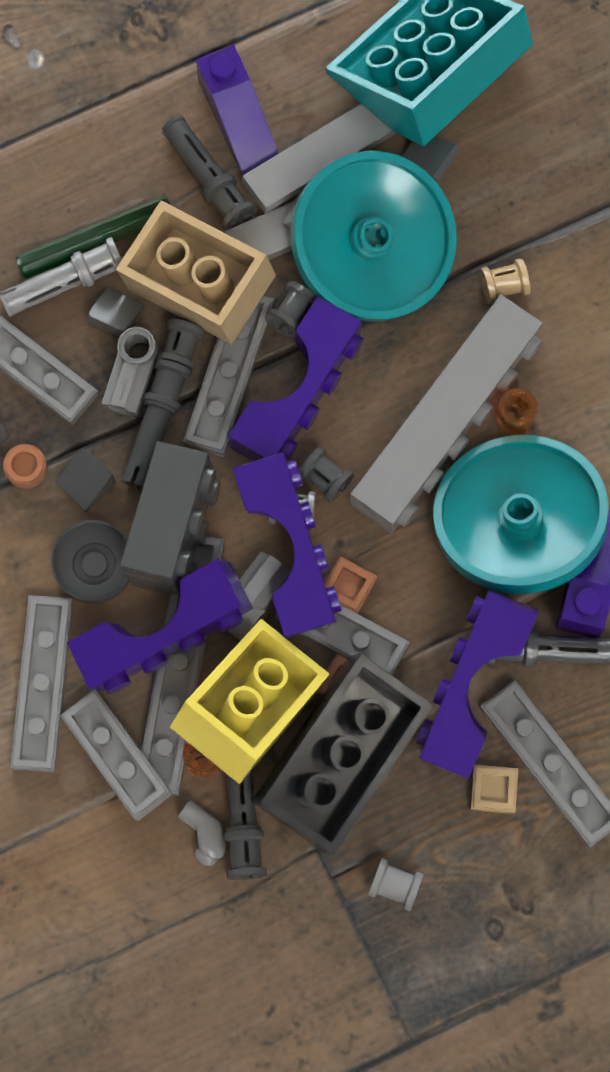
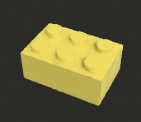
(249, 700)

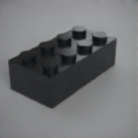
(342, 753)

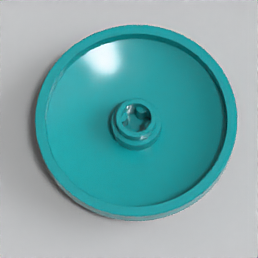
(373, 235)
(521, 514)

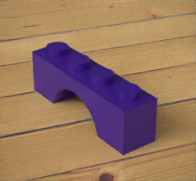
(326, 339)
(270, 490)
(208, 601)
(498, 631)

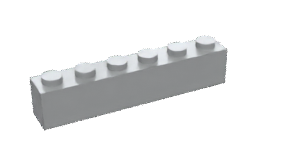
(446, 414)

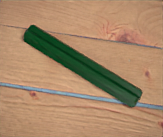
(86, 239)

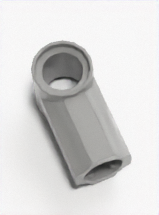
(130, 375)
(259, 583)

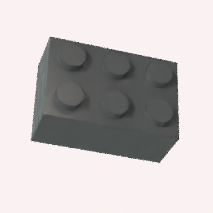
(170, 518)

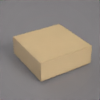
(494, 789)

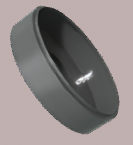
(89, 561)

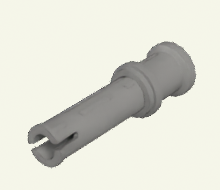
(81, 269)

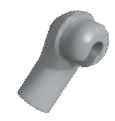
(209, 833)

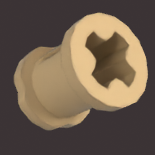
(505, 281)

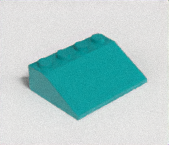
(431, 60)

